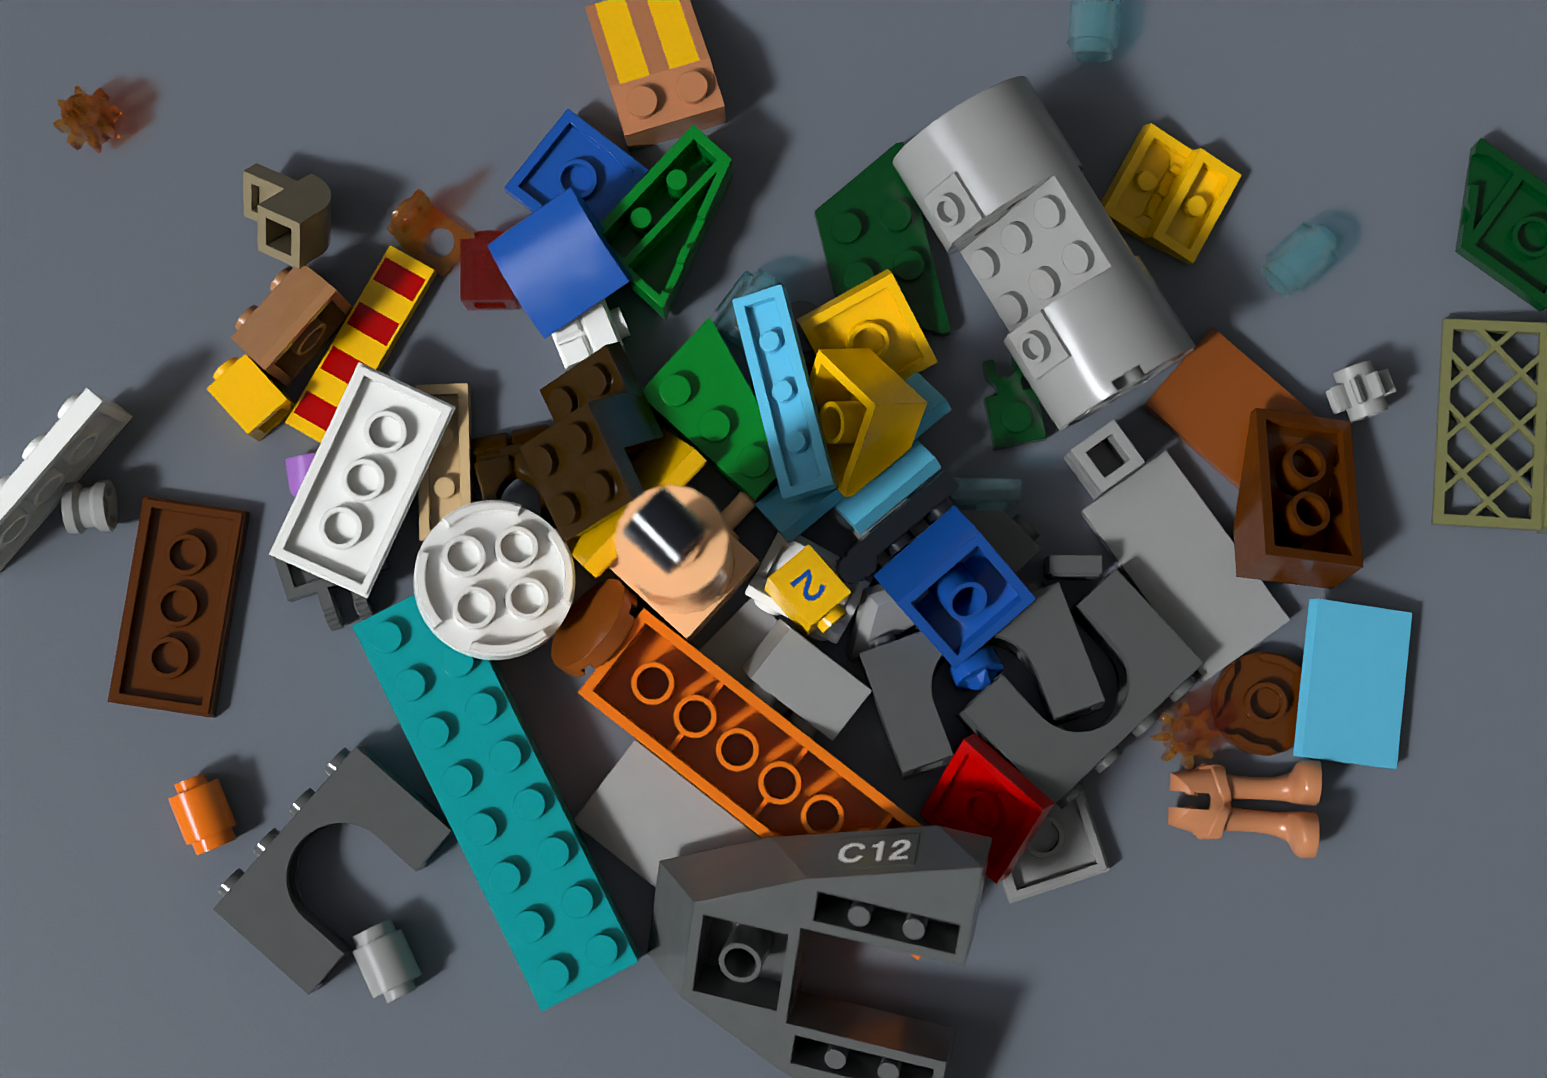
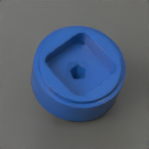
(977, 670)

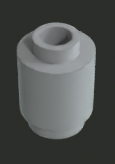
(386, 961)

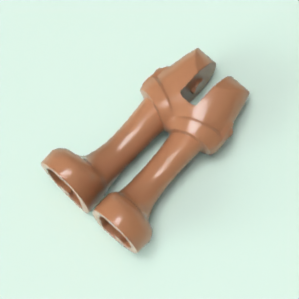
(1299, 787)

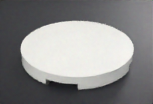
(494, 580)

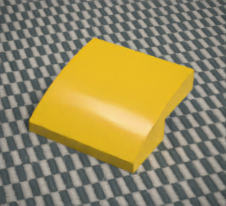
(1169, 193)

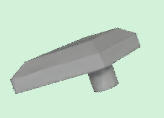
(875, 617)

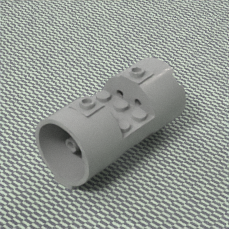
(1044, 250)

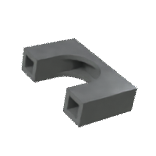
(1148, 666)
(905, 669)
(267, 899)

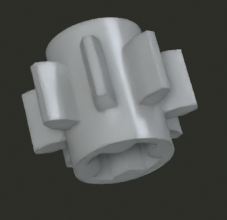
(1360, 391)

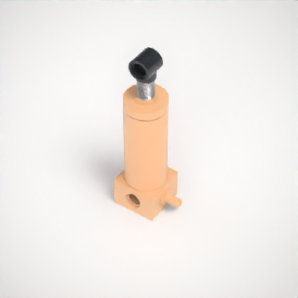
(683, 554)

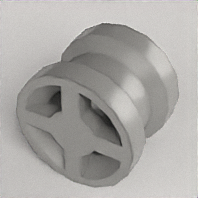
(89, 507)

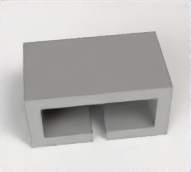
(804, 680)

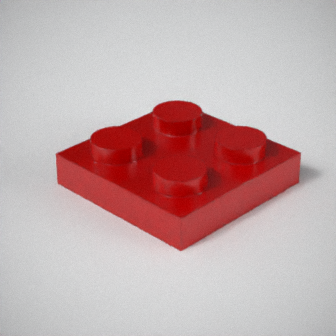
(990, 799)

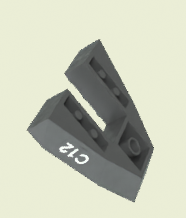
(738, 926)

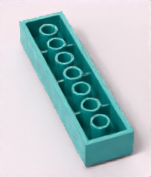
(501, 806)

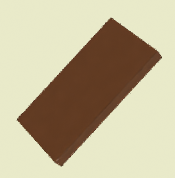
(179, 607)

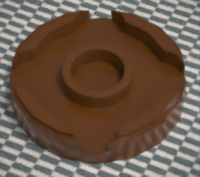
(1258, 702)

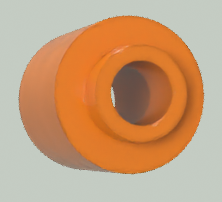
(203, 813)

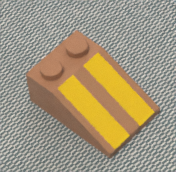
(656, 69)

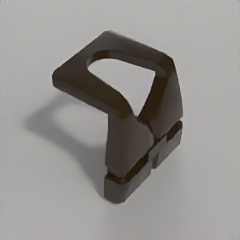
(500, 462)

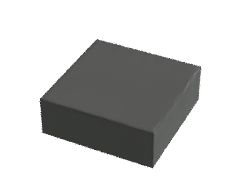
(1072, 567)

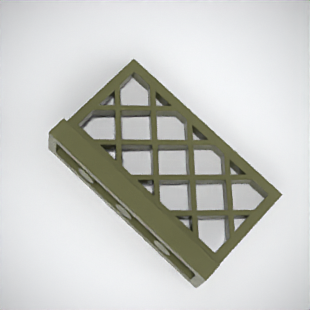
(1538, 440)

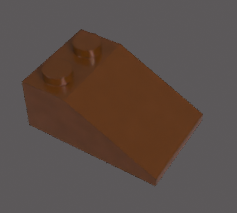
(1297, 501)

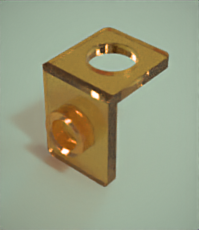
(414, 221)

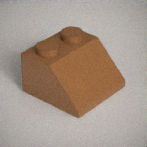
(291, 323)

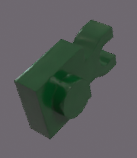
(1013, 413)

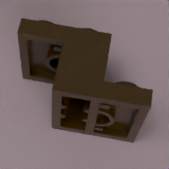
(586, 453)

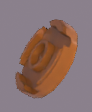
(594, 627)

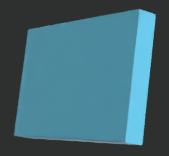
(1352, 684)

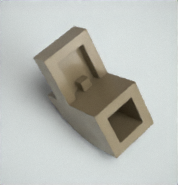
(289, 214)

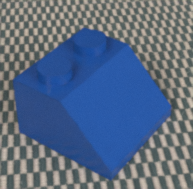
(954, 586)

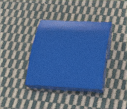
(558, 262)

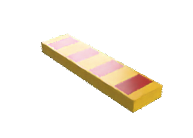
(364, 338)

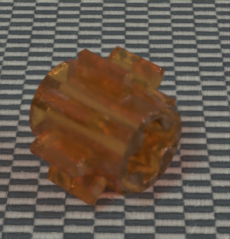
(75, 114)
(1194, 747)

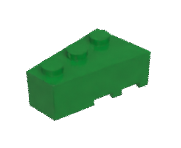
(667, 217)
(714, 411)

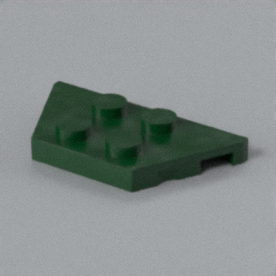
(1505, 223)
(880, 227)

